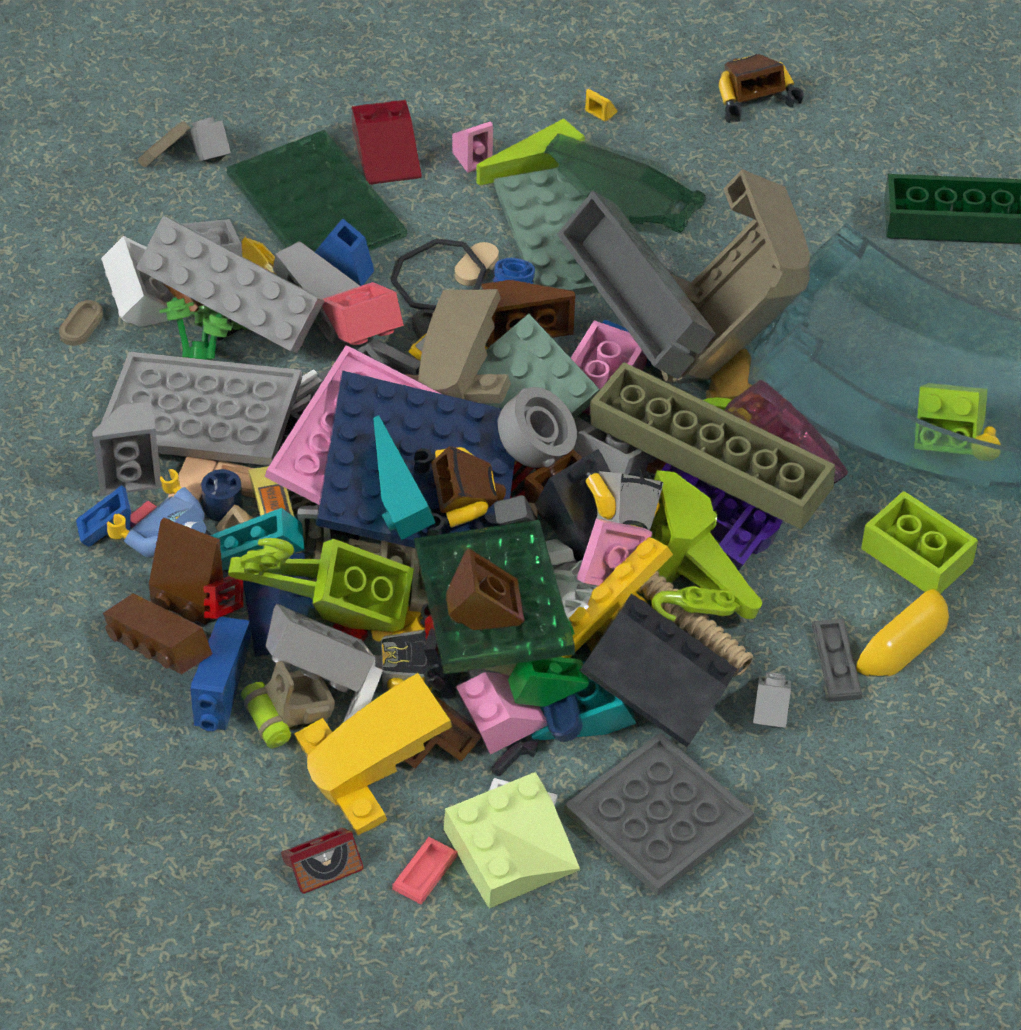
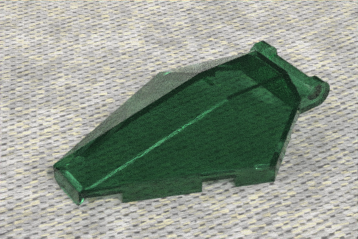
(636, 184)

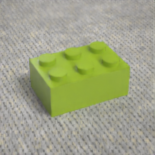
(919, 544)

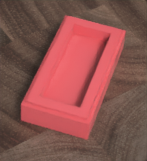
(425, 870)

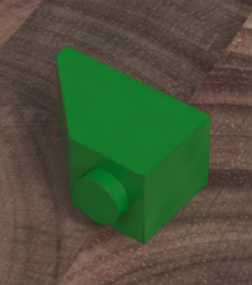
(546, 680)

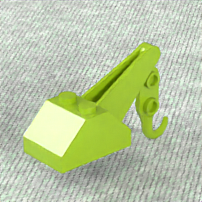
(685, 528)
(350, 587)

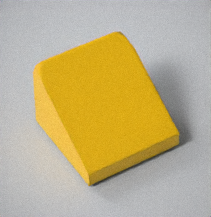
(599, 105)

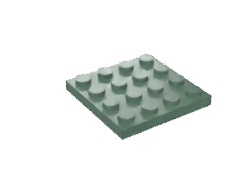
(538, 361)

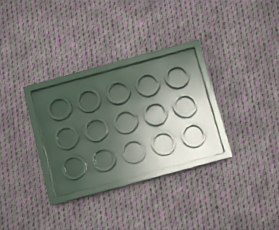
(536, 211)

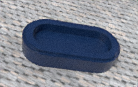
(564, 719)

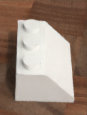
(135, 293)

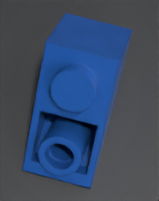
(347, 252)

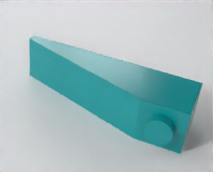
(399, 492)
(244, 537)

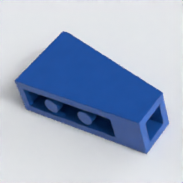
(219, 674)

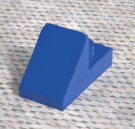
(93, 523)

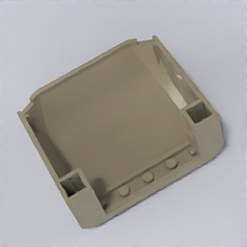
(750, 277)

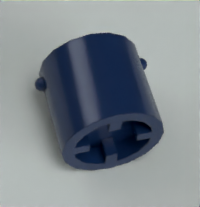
(220, 493)

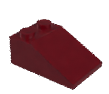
(386, 142)

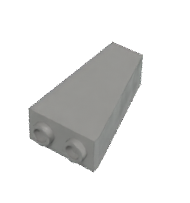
(315, 275)

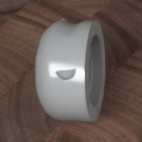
(537, 428)

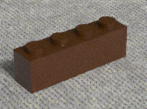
(157, 633)

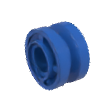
(514, 269)

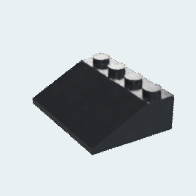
(658, 670)

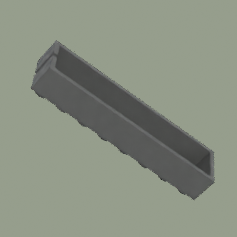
(636, 285)

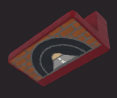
(323, 859)

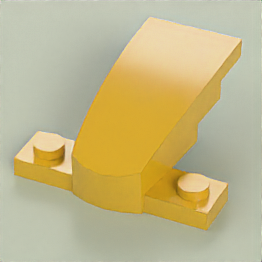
(370, 747)

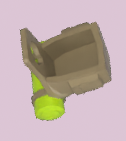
(286, 703)

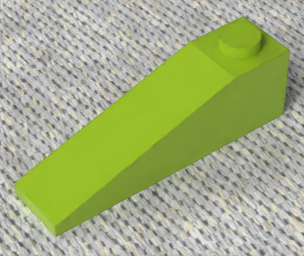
(525, 155)

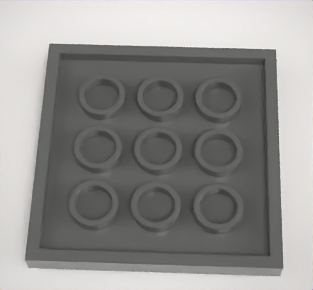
(658, 813)

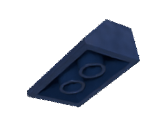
(261, 603)

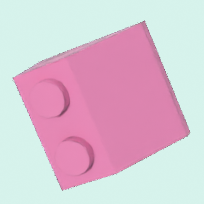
(496, 713)

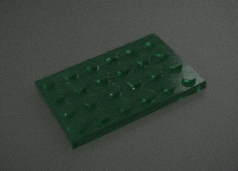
(309, 189)
(523, 554)

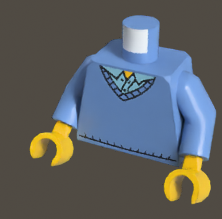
(181, 509)

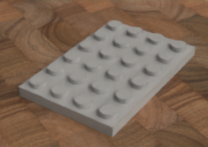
(210, 405)

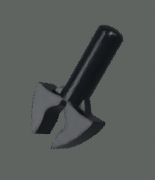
(512, 754)

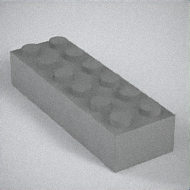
(230, 284)

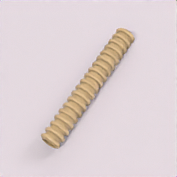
(699, 626)

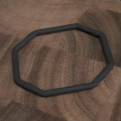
(424, 247)

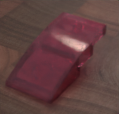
(775, 414)

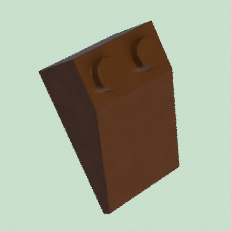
(547, 305)
(182, 567)

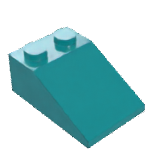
(599, 713)

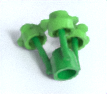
(211, 321)

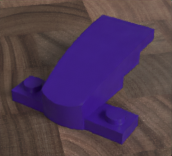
(739, 525)

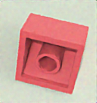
(363, 313)

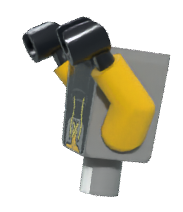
(621, 497)
(405, 656)

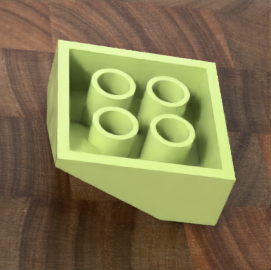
(510, 840)

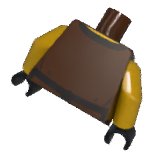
(755, 78)
(462, 485)

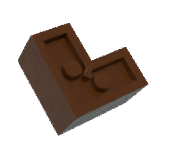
(456, 740)

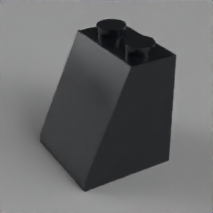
(571, 506)

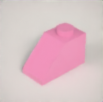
(473, 145)

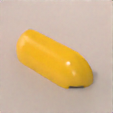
(905, 636)

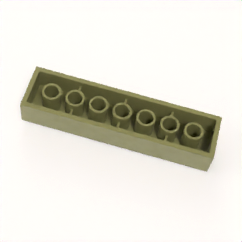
(712, 445)

